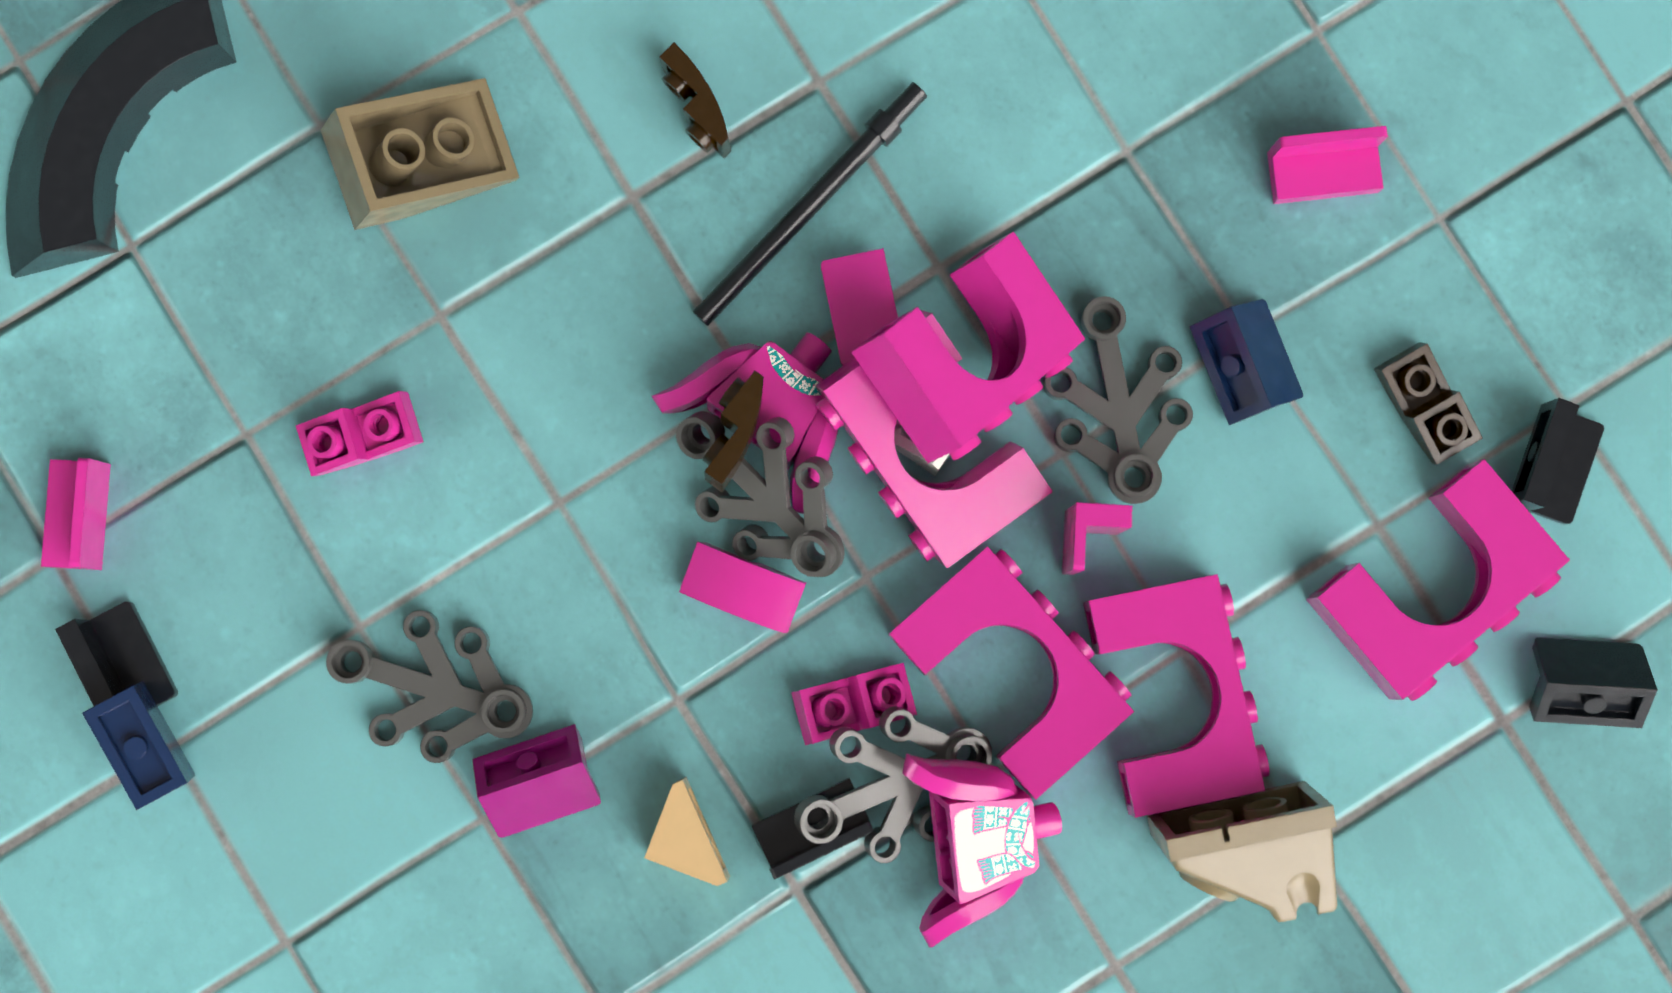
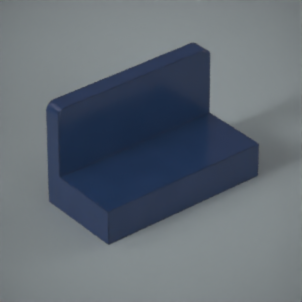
(1246, 360)
(139, 745)

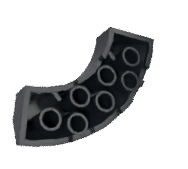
(91, 114)

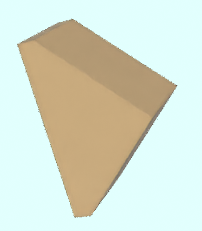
(684, 839)

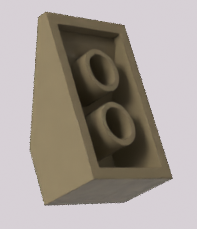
(417, 151)

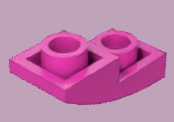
(359, 434)
(742, 587)
(852, 702)

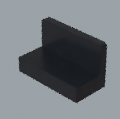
(1557, 461)
(115, 655)
(1592, 683)
(789, 849)

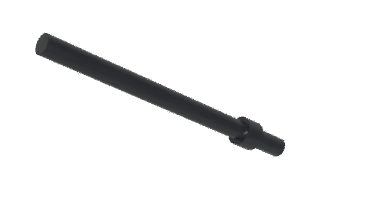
(881, 130)

